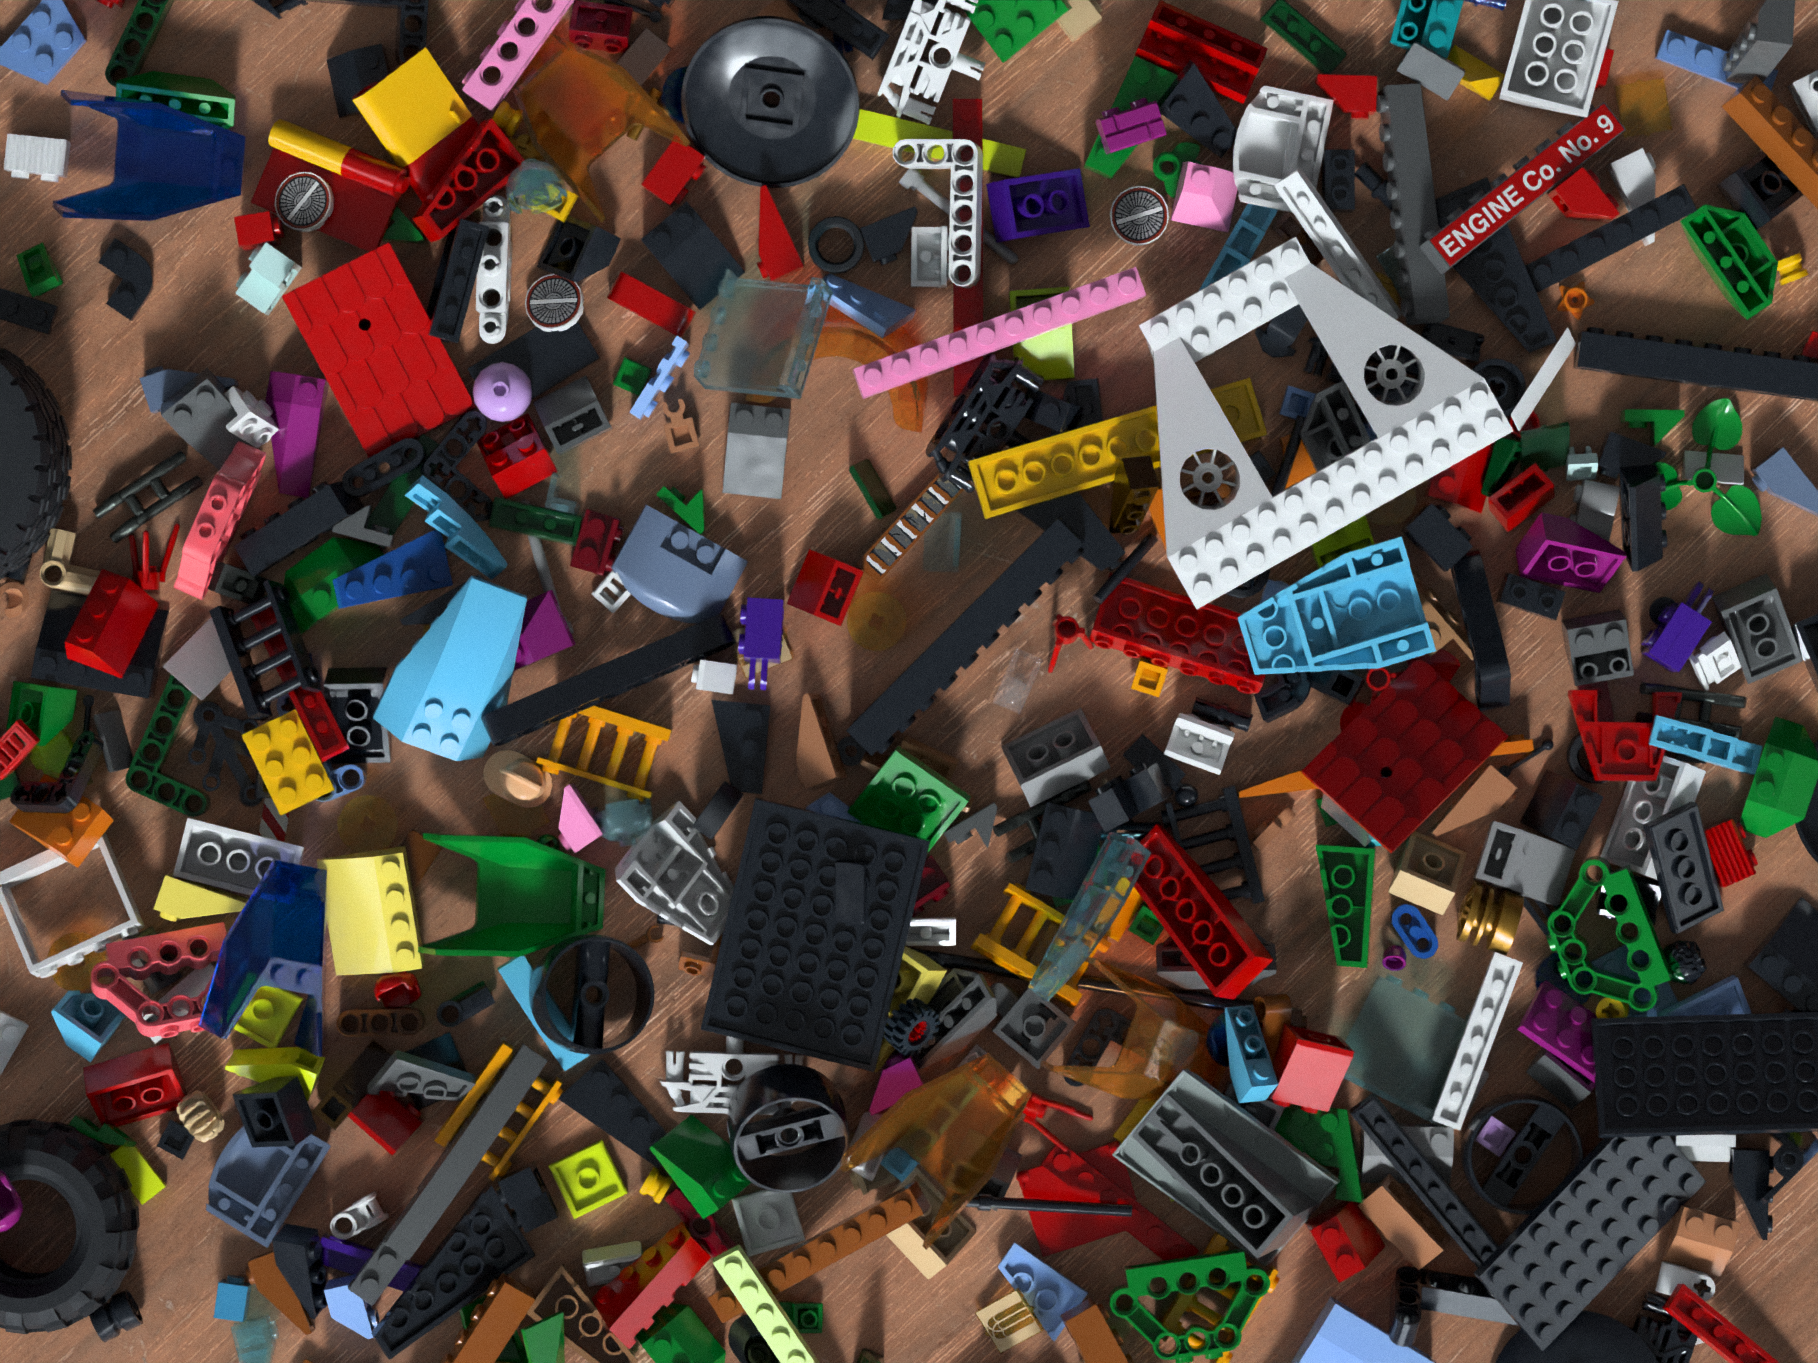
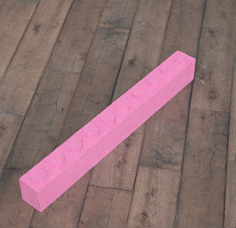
(999, 332)

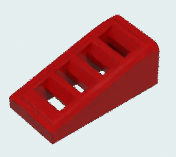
(13, 750)

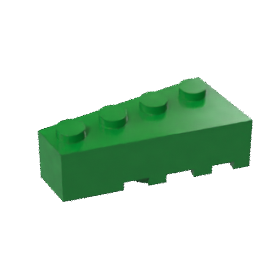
(1141, 82)
(1348, 892)

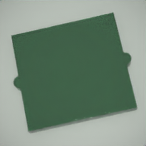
(1545, 446)

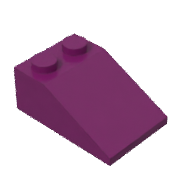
(1567, 554)

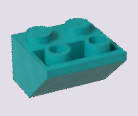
(1428, 23)

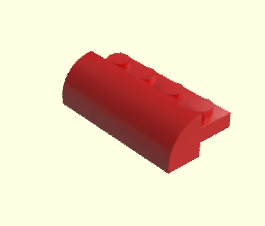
(1221, 56)

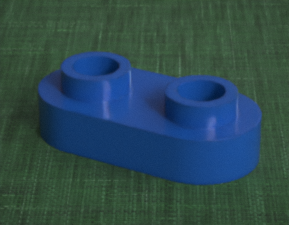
(1414, 930)

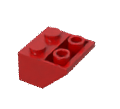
(1583, 199)
(516, 456)
(825, 587)

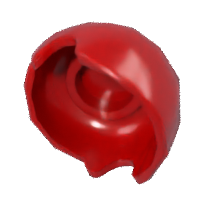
(397, 989)

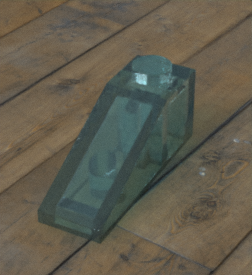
(255, 1339)

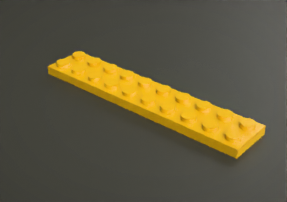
(1092, 454)

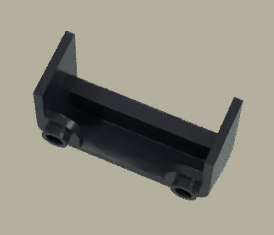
(1791, 1157)

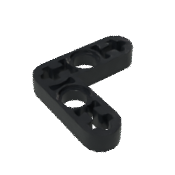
(449, 462)
(68, 789)
(1113, 1033)

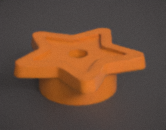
(1582, 300)

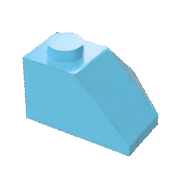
(86, 1022)

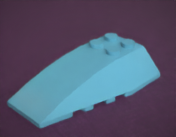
(1341, 616)
(456, 673)

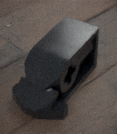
(1282, 333)

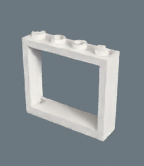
(41, 863)

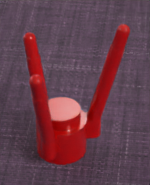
(147, 575)
(1066, 633)
(1038, 1107)

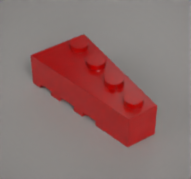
(649, 1283)

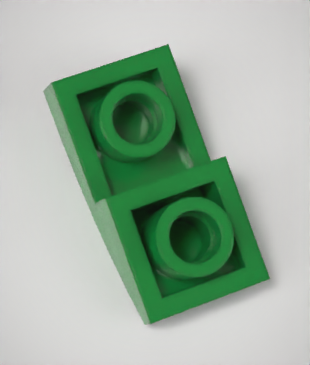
(804, 1315)

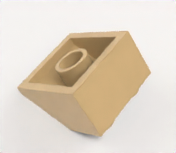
(1427, 872)

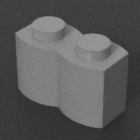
(1595, 507)

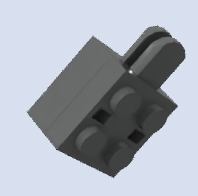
(1029, 1022)

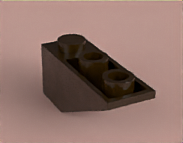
(1132, 494)
(351, 1086)

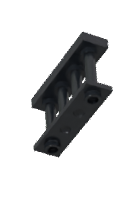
(455, 279)
(238, 650)
(1234, 831)

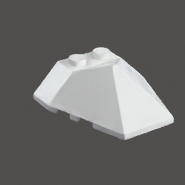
(678, 876)

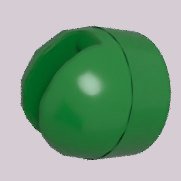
(544, 839)

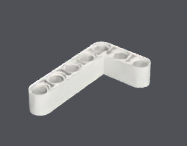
(958, 199)

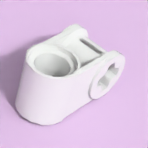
(360, 1216)
(1673, 1274)

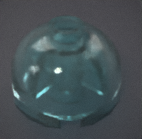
(535, 187)
(624, 821)

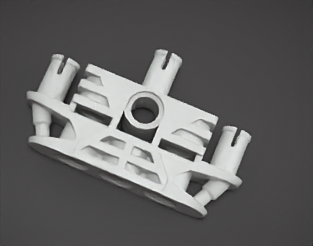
(933, 74)
(495, 271)
(712, 1066)

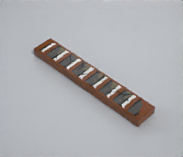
(910, 527)

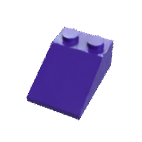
(1037, 205)

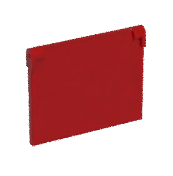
(1068, 1230)

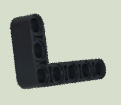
(406, 9)
(1483, 632)
(1439, 1293)

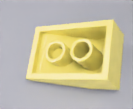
(190, 899)

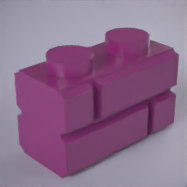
(1131, 126)

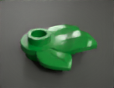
(1181, 153)

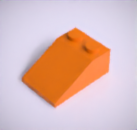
(66, 834)

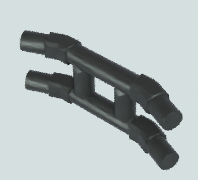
(165, 500)
(1706, 700)
(1030, 817)

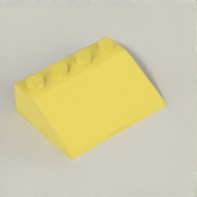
(372, 913)

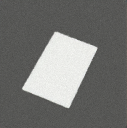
(200, 661)

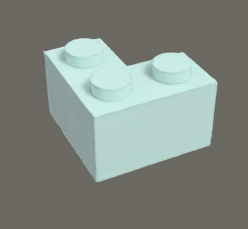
(268, 279)

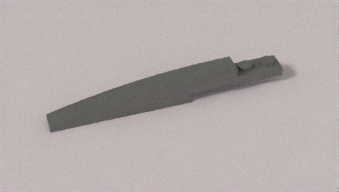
(448, 1175)

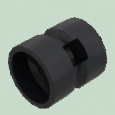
(118, 1314)

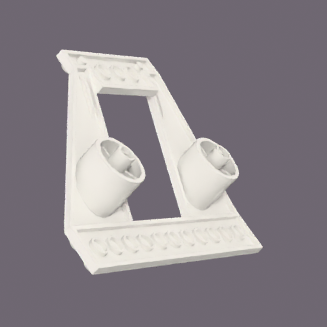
(1417, 437)

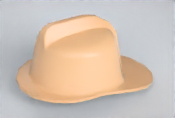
(517, 779)

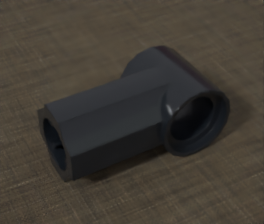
(468, 1003)

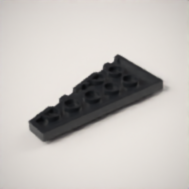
(1500, 275)
(458, 1271)

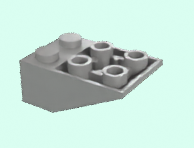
(1524, 863)

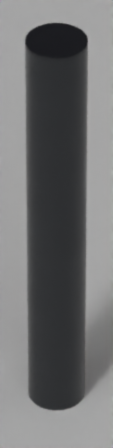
(1125, 568)

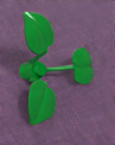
(1739, 509)

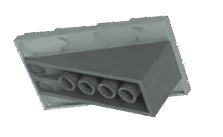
(1226, 1167)

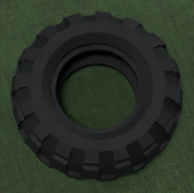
(104, 1226)

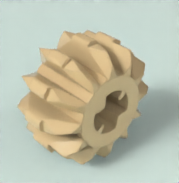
(200, 1116)

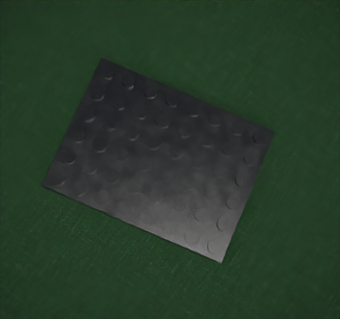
(783, 961)

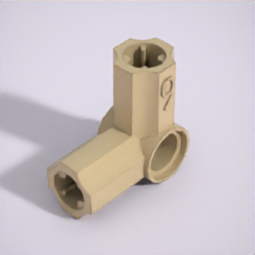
(59, 554)

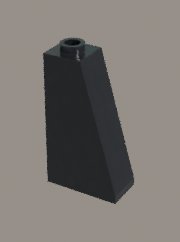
(1099, 545)

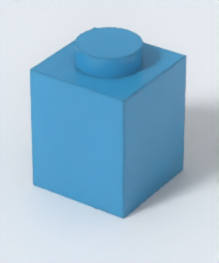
(232, 1299)

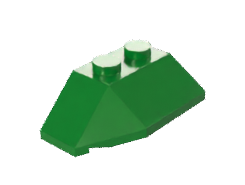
(185, 93)
(1733, 257)
(311, 578)
(1782, 780)
(680, 1337)

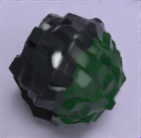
(1685, 961)

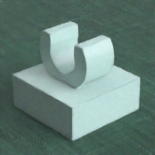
(1581, 465)

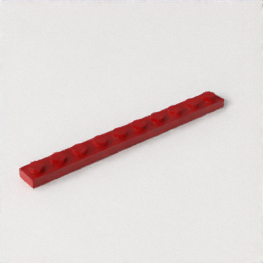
(967, 301)

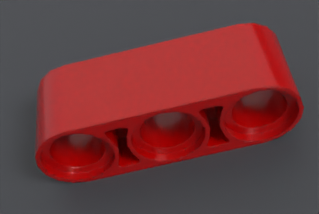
(651, 304)

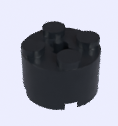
(1509, 379)

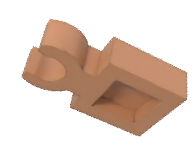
(680, 432)
(1266, 832)

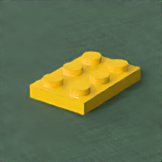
(288, 762)

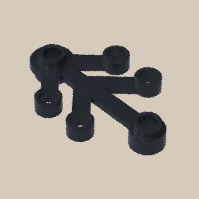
(224, 749)

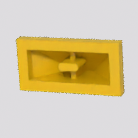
(1478, 75)

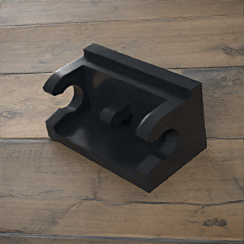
(1454, 341)

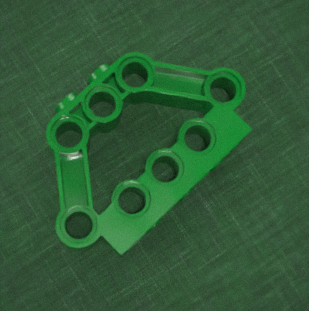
(1605, 982)
(1234, 1316)

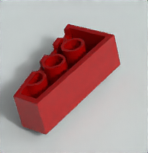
(469, 181)

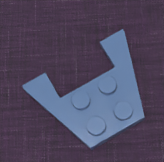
(43, 42)

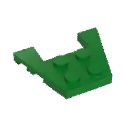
(1327, 1140)

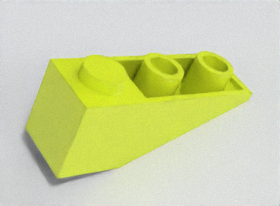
(269, 1063)

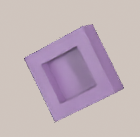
(1495, 1135)

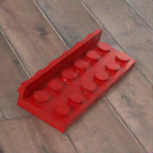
(1175, 634)

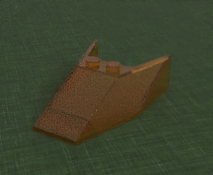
(580, 108)
(1158, 1045)
(951, 1129)

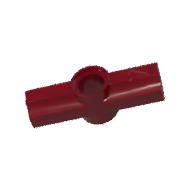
(715, 1239)

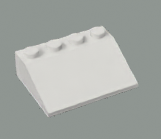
(1558, 54)

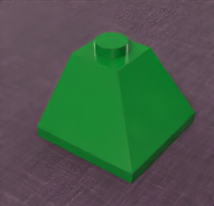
(41, 708)

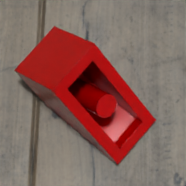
(1350, 93)

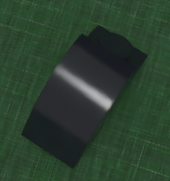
(1338, 685)

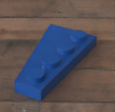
(401, 572)

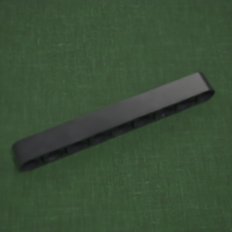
(608, 680)

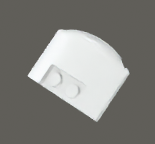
(1276, 138)

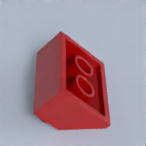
(1462, 482)
(110, 624)
(135, 1086)

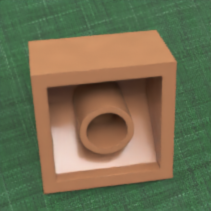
(1701, 1240)

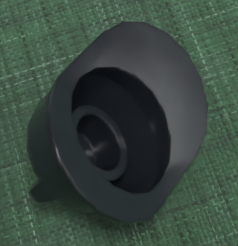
(748, 1342)

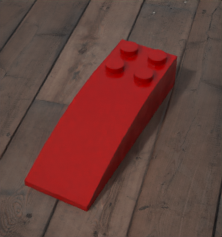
(1199, 917)

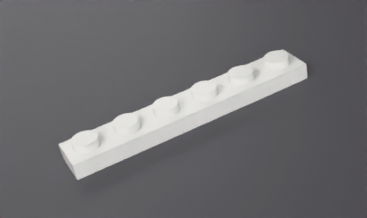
(1333, 241)
(1476, 1041)

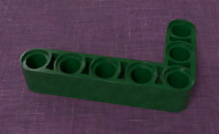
(132, 33)
(165, 741)

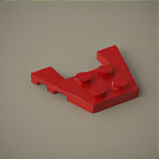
(1620, 748)

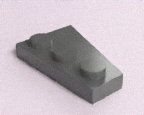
(414, 1074)

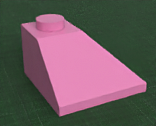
(1204, 197)
(576, 821)

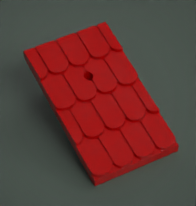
(393, 375)
(1416, 736)

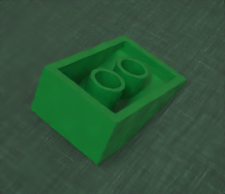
(700, 1165)

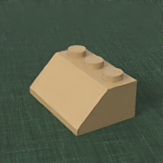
(911, 1236)

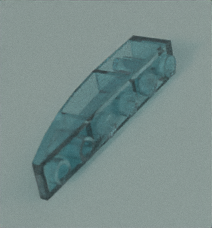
(1091, 912)

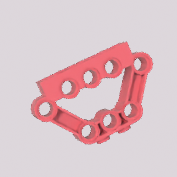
(219, 518)
(151, 948)

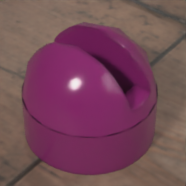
(1394, 958)

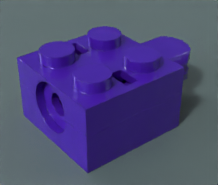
(1678, 631)
(762, 635)

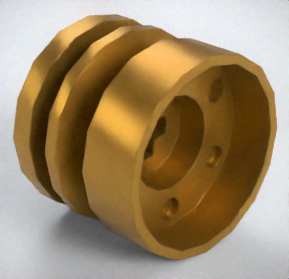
(1490, 918)

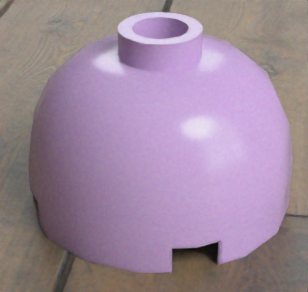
(502, 392)

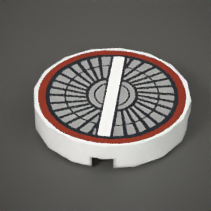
(304, 201)
(1139, 215)
(554, 303)

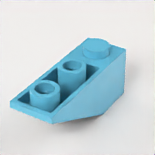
(1248, 1056)

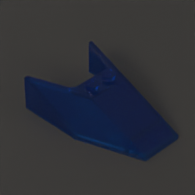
(161, 162)
(277, 945)

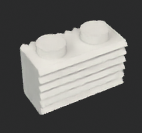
(36, 156)

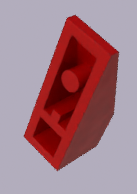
(776, 248)

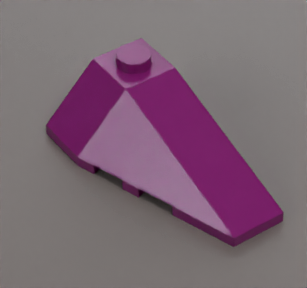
(298, 412)

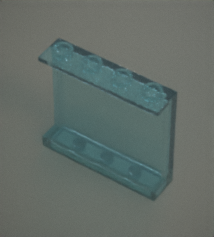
(762, 336)
(1404, 1046)

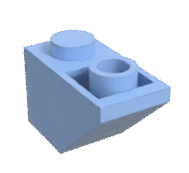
(350, 1308)

